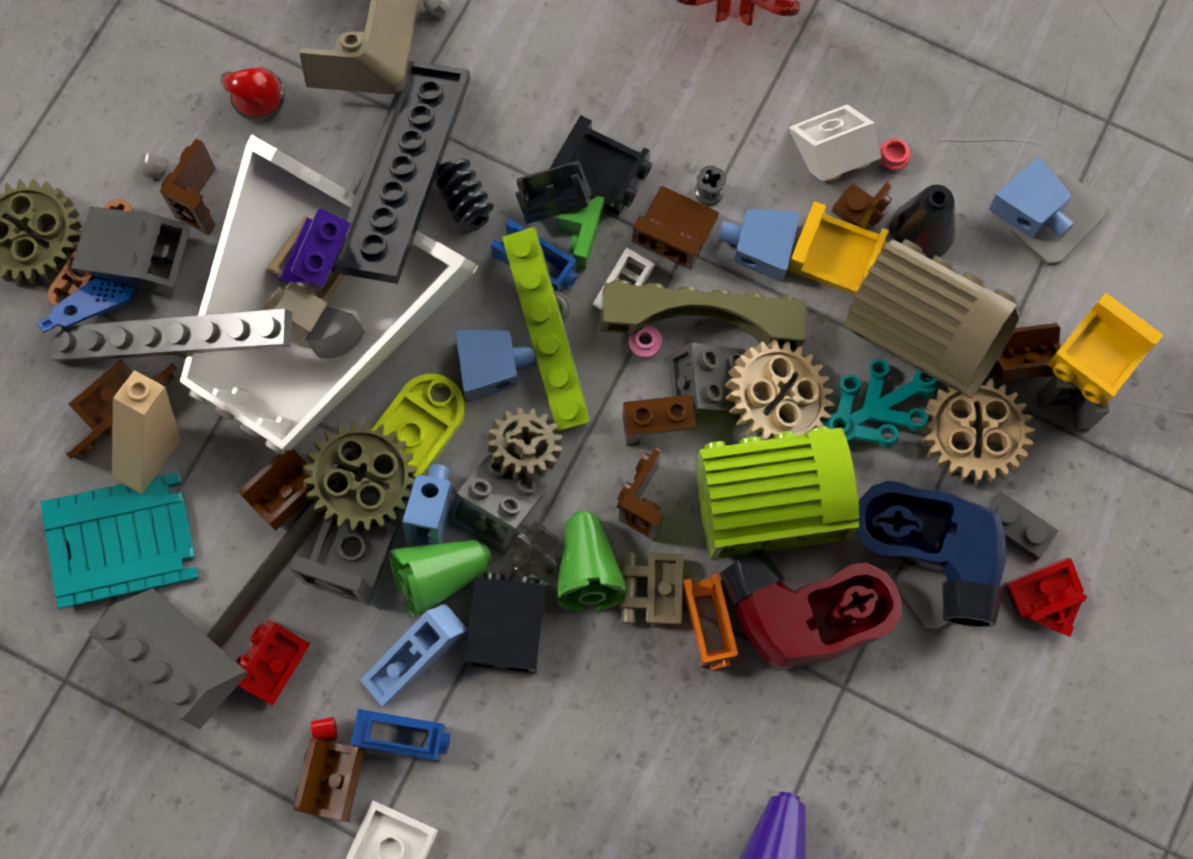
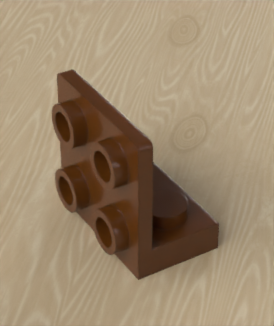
(183, 187)
(675, 227)
(644, 514)

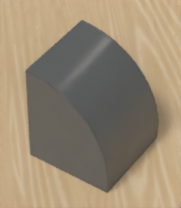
(334, 333)

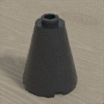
(926, 221)

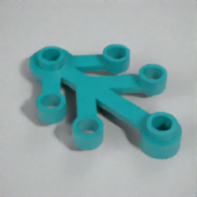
(879, 408)

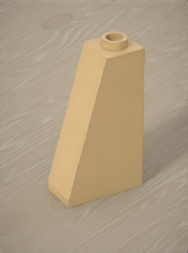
(142, 432)

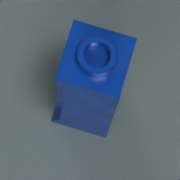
(552, 256)
(437, 741)

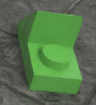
(584, 225)

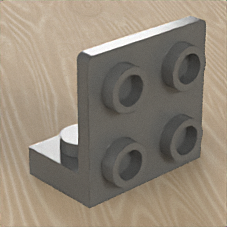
(703, 373)
(494, 504)

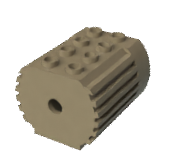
(933, 316)

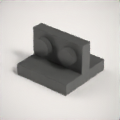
(1064, 393)

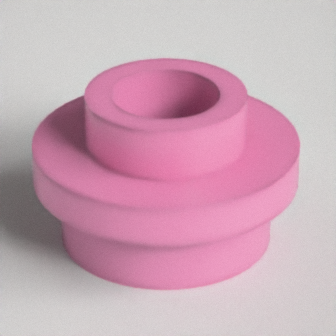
(642, 350)

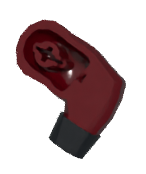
(815, 620)

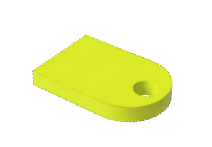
(422, 421)

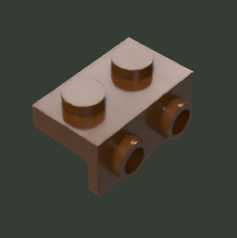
(1029, 352)
(278, 489)
(329, 779)

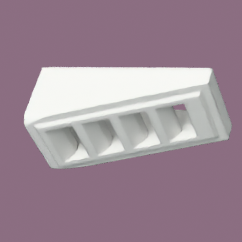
(635, 259)

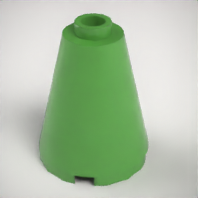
(588, 566)
(437, 571)

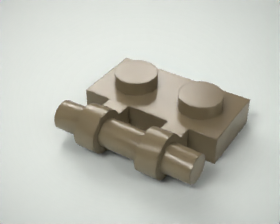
(664, 588)

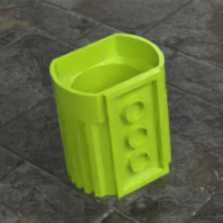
(776, 493)

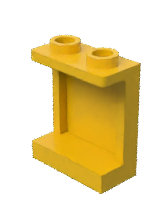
(835, 251)
(1104, 350)

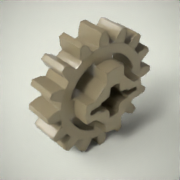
(524, 443)

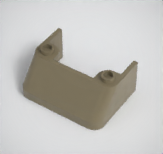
(368, 59)

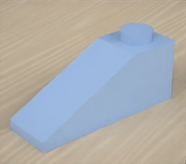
(414, 653)

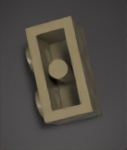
(304, 306)

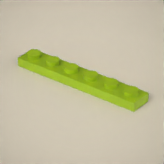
(546, 329)

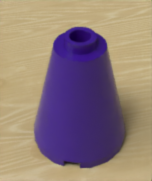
(779, 830)

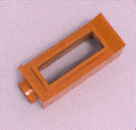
(711, 587)

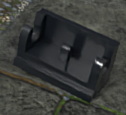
(553, 192)

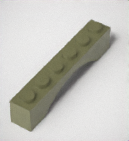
(633, 307)

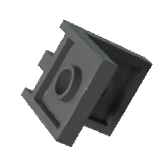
(345, 575)

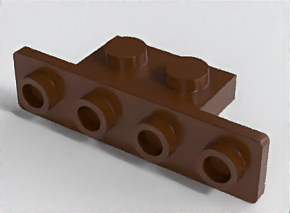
(96, 403)

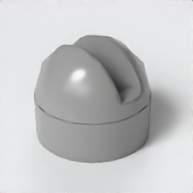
(436, 7)
(153, 166)

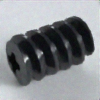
(462, 195)

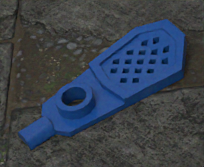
(90, 300)

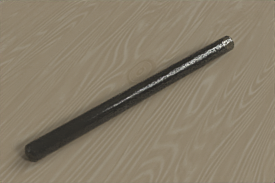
(273, 565)

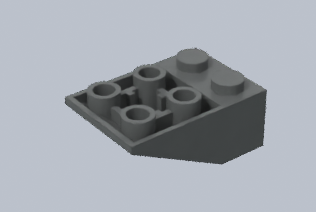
(132, 249)

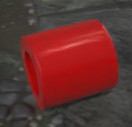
(324, 729)

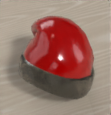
(254, 93)

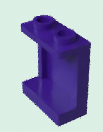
(315, 250)

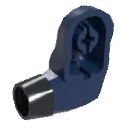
(940, 535)

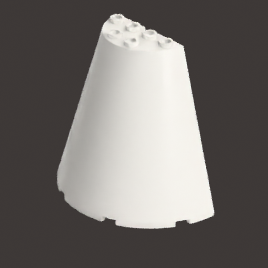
(290, 388)

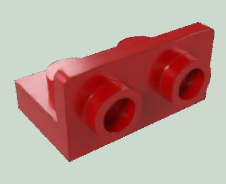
(271, 660)

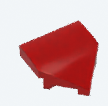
(1049, 596)

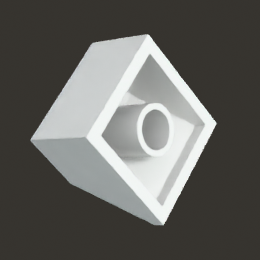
(836, 142)

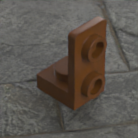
(861, 208)
(657, 416)

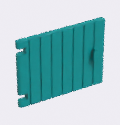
(117, 541)

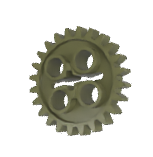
(46, 208)
(347, 504)

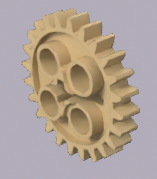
(756, 373)
(1008, 432)

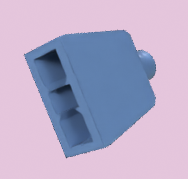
(1034, 201)
(763, 240)
(490, 361)
(428, 507)

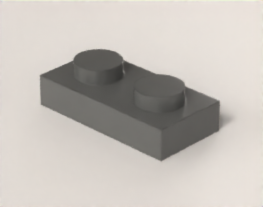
(1023, 527)

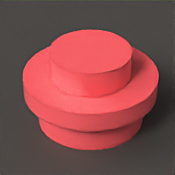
(894, 154)

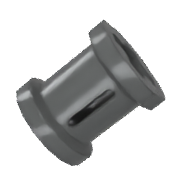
(704, 191)

